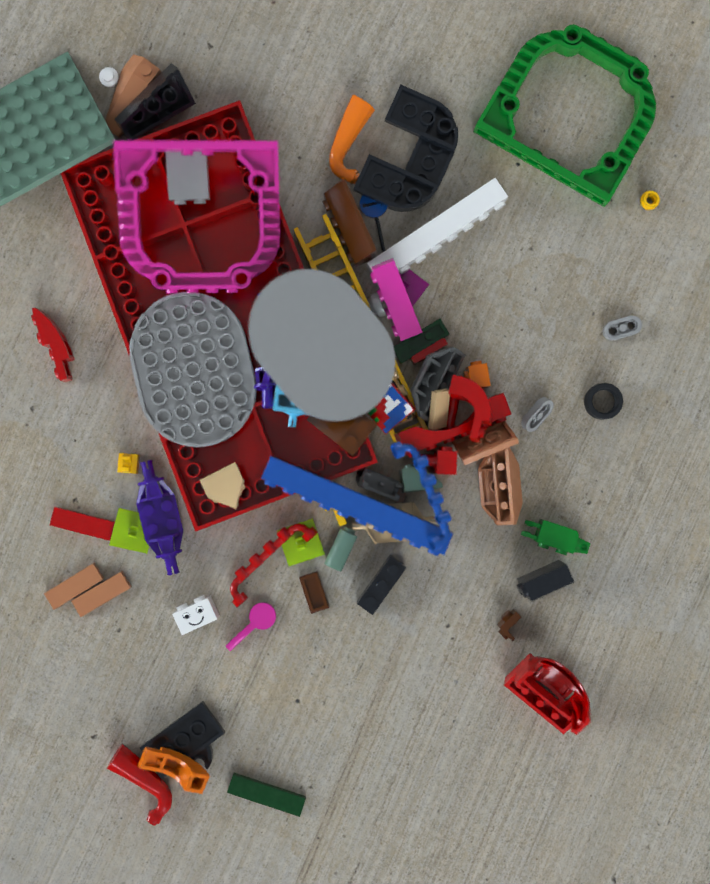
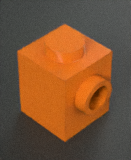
(478, 373)

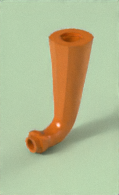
(352, 122)

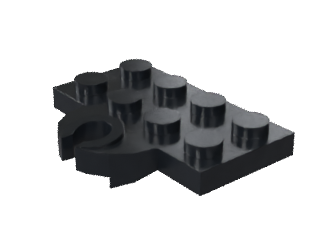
(190, 735)

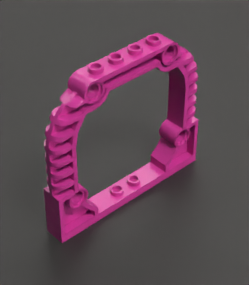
(135, 160)

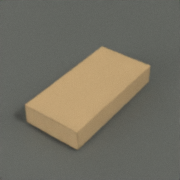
(439, 409)

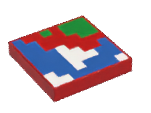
(391, 409)

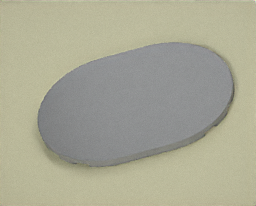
(321, 345)
(192, 369)

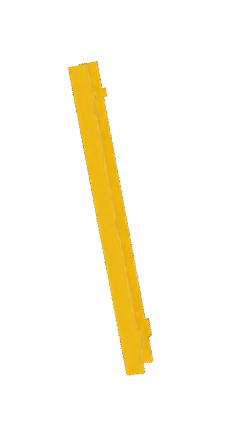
(356, 286)

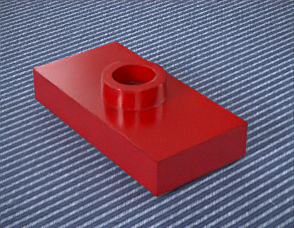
(431, 349)

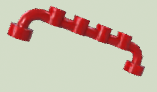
(257, 560)

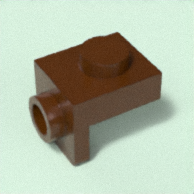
(509, 618)

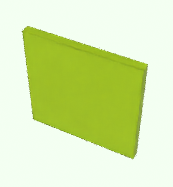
(128, 532)
(298, 550)

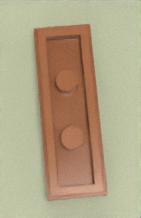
(74, 586)
(101, 594)

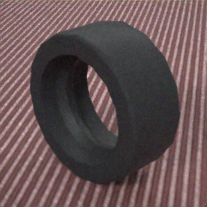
(617, 397)

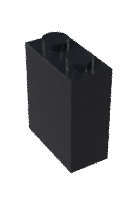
(544, 580)

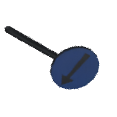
(374, 210)

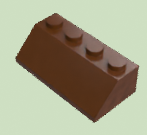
(350, 224)

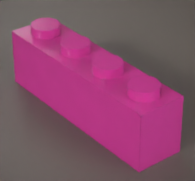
(396, 298)

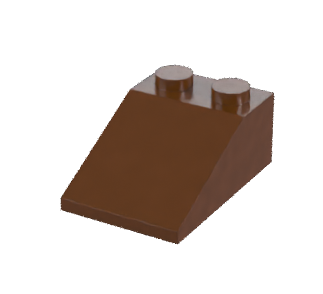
(346, 433)

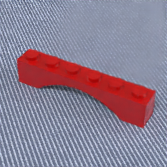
(428, 439)

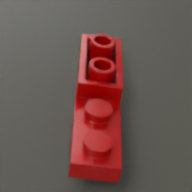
(51, 336)

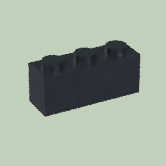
(381, 584)

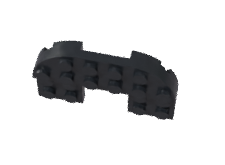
(430, 159)

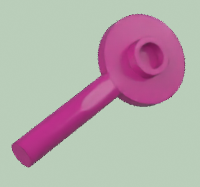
(261, 617)

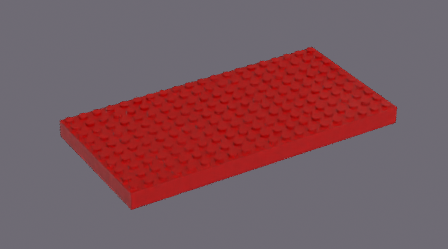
(204, 241)

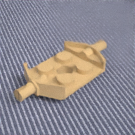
(385, 537)

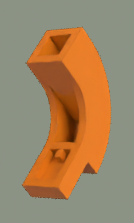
(176, 765)

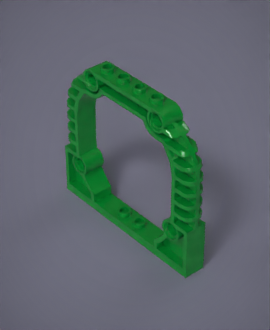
(597, 182)

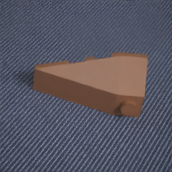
(132, 81)

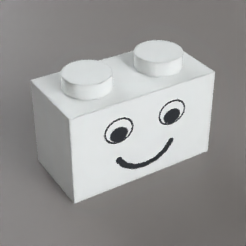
(196, 614)

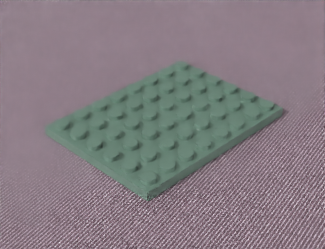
(47, 126)

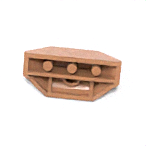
(501, 487)

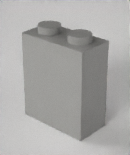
(188, 178)

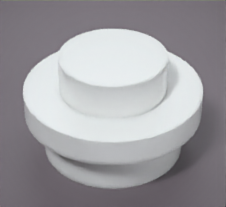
(108, 77)

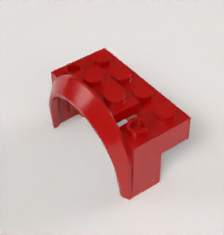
(561, 714)

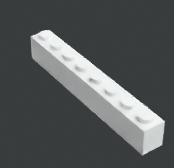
(444, 227)

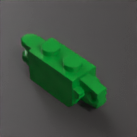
(557, 536)

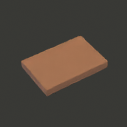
(496, 438)

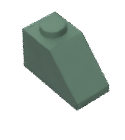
(411, 480)

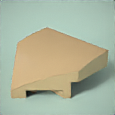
(224, 485)

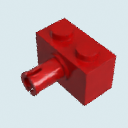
(443, 461)

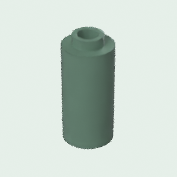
(341, 549)

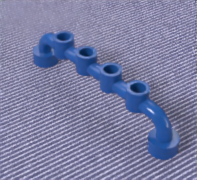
(434, 499)

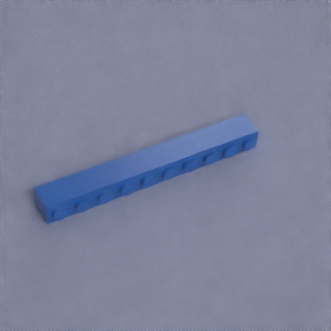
(352, 503)

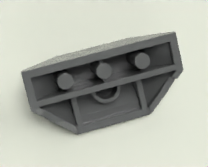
(435, 375)

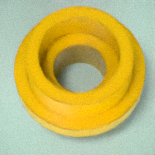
(653, 196)

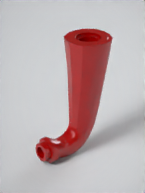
(126, 765)

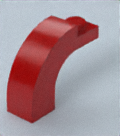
(469, 391)

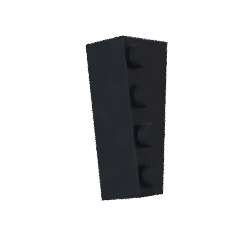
(155, 104)

